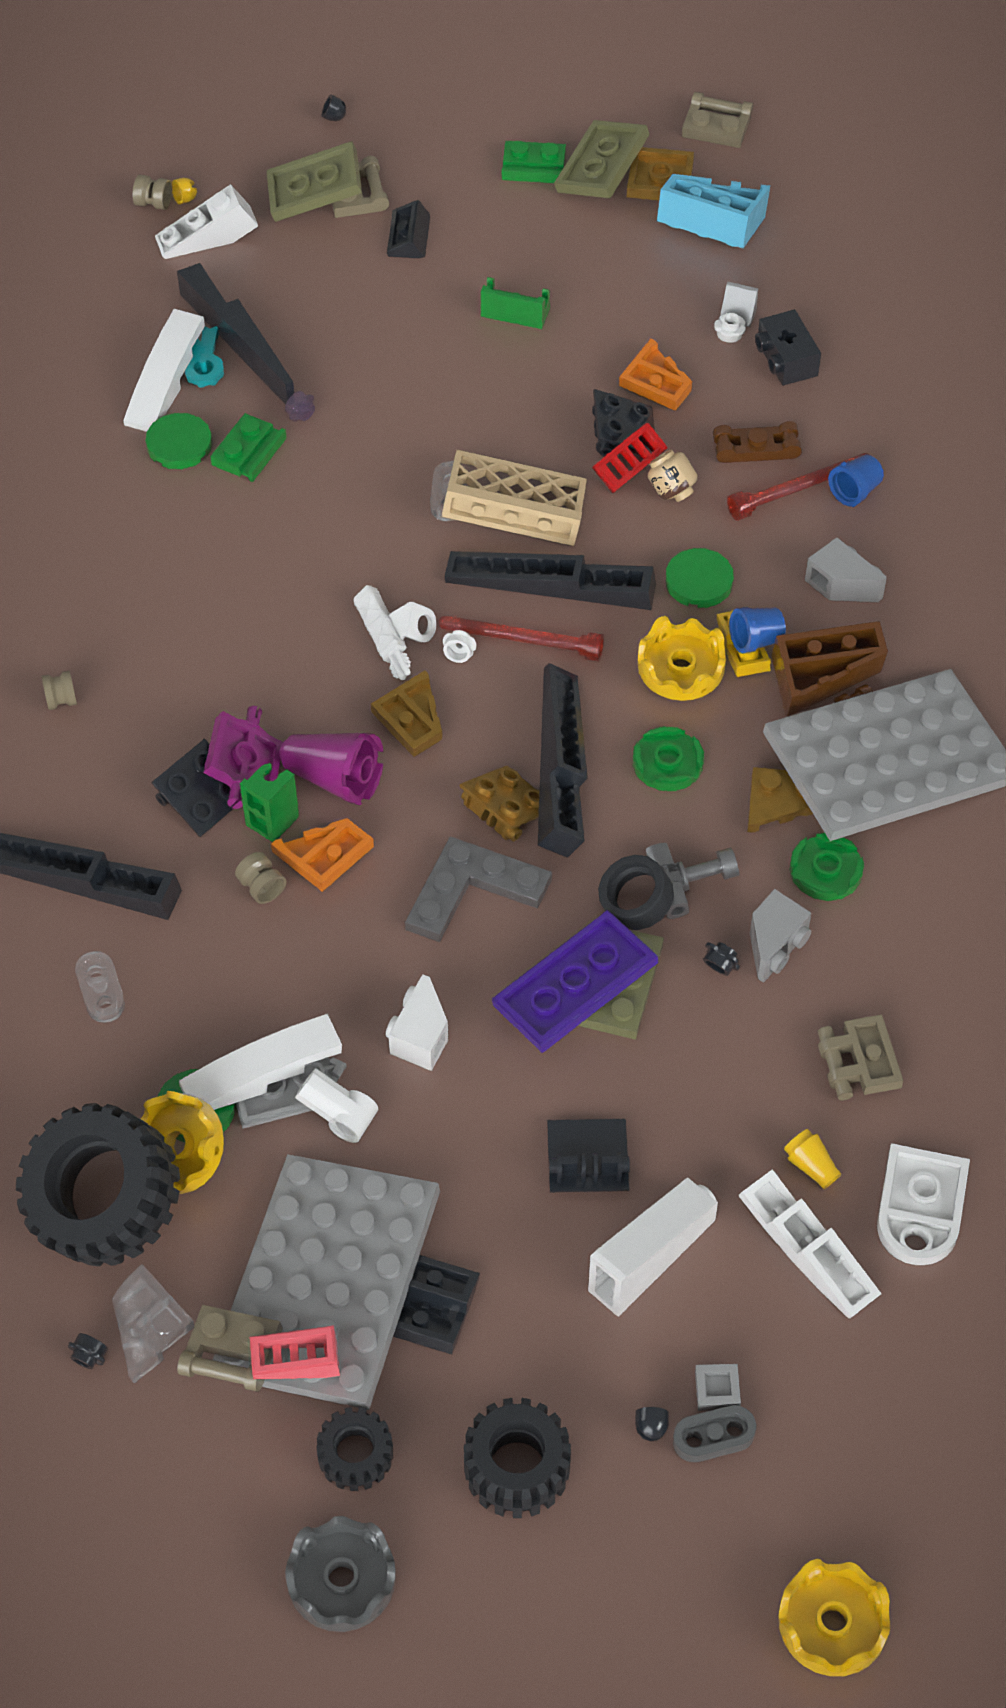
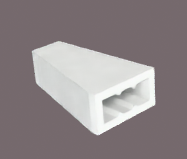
(649, 1245)

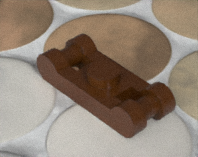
(757, 443)

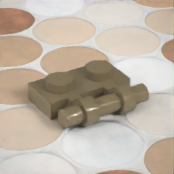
(872, 1056)

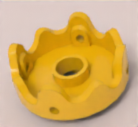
(684, 641)
(202, 1132)
(841, 1589)

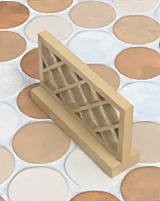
(511, 510)

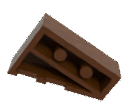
(826, 662)

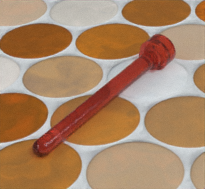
(743, 504)
(588, 645)

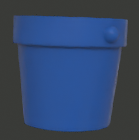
(855, 479)
(755, 627)

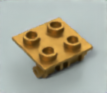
(502, 800)

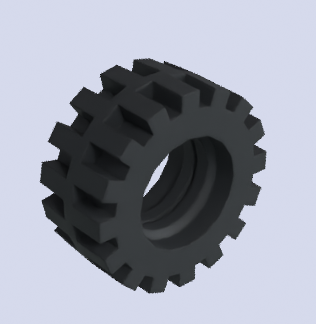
(349, 1425)

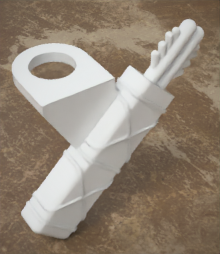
(390, 629)

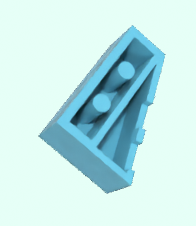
(713, 210)

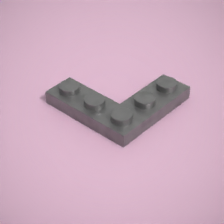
(467, 865)

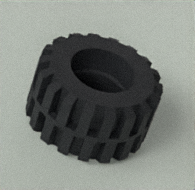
(517, 1425)

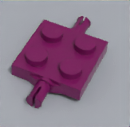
(239, 750)

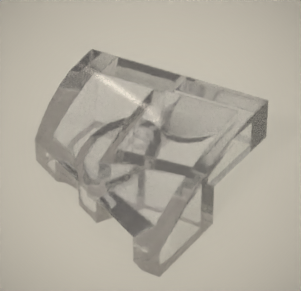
(147, 1321)

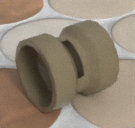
(152, 192)
(259, 876)

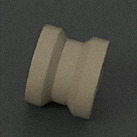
(59, 690)

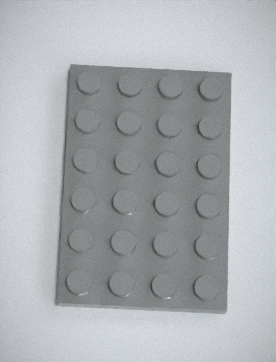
(889, 754)
(339, 1255)

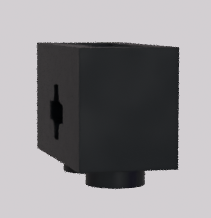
(788, 347)

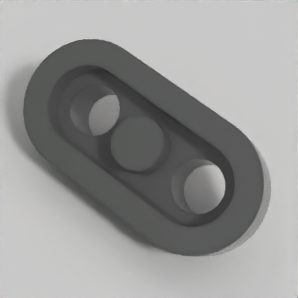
(712, 1432)

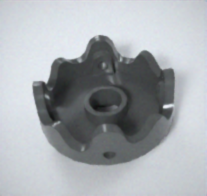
(336, 1545)

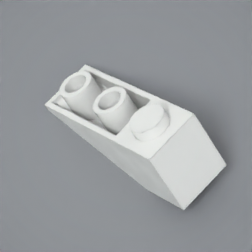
(212, 224)

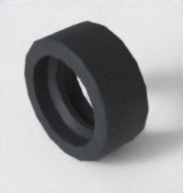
(624, 871)

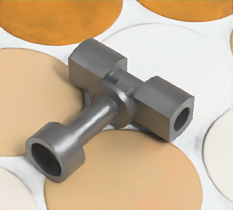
(680, 876)

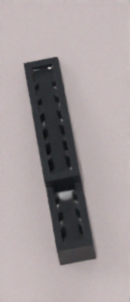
(235, 328)
(554, 577)
(561, 763)
(89, 875)

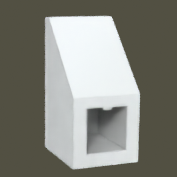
(421, 1027)

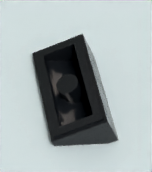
(409, 231)

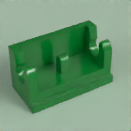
(513, 306)
(269, 805)

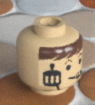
(672, 475)

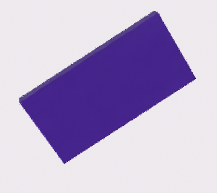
(574, 981)

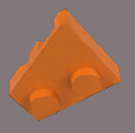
(656, 377)
(325, 852)

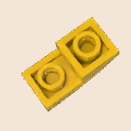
(745, 663)

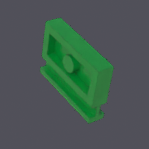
(533, 161)
(248, 447)

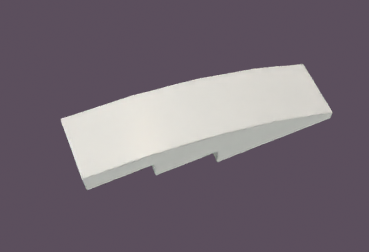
(163, 370)
(263, 1062)
(809, 1246)

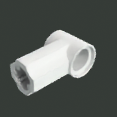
(346, 1110)

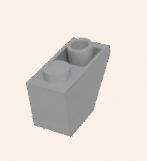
(844, 575)
(775, 931)

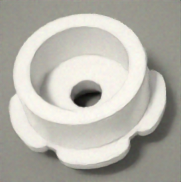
(730, 327)
(455, 651)

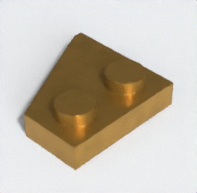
(410, 714)
(774, 798)

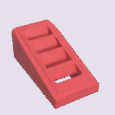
(310, 1368)

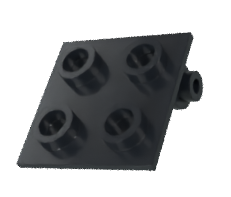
(617, 420)
(192, 793)
(588, 1155)

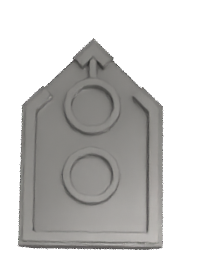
(280, 1096)

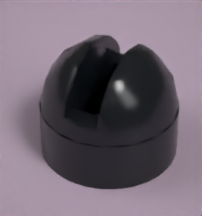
(333, 109)
(651, 1422)

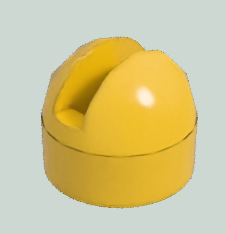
(183, 191)

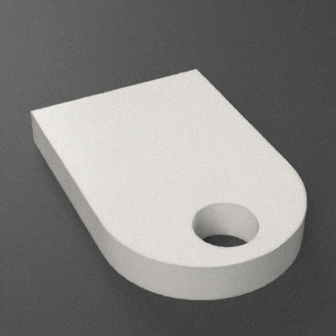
(922, 1199)

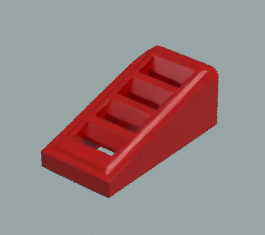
(650, 439)

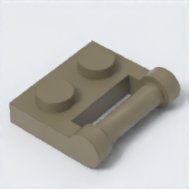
(717, 127)
(357, 204)
(227, 1335)

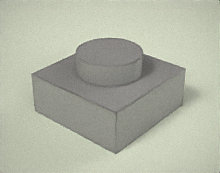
(717, 1386)

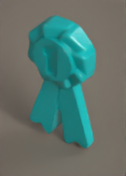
(205, 366)

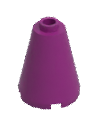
(336, 762)

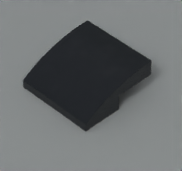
(436, 1304)

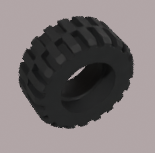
(56, 1163)

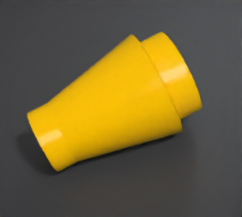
(812, 1158)

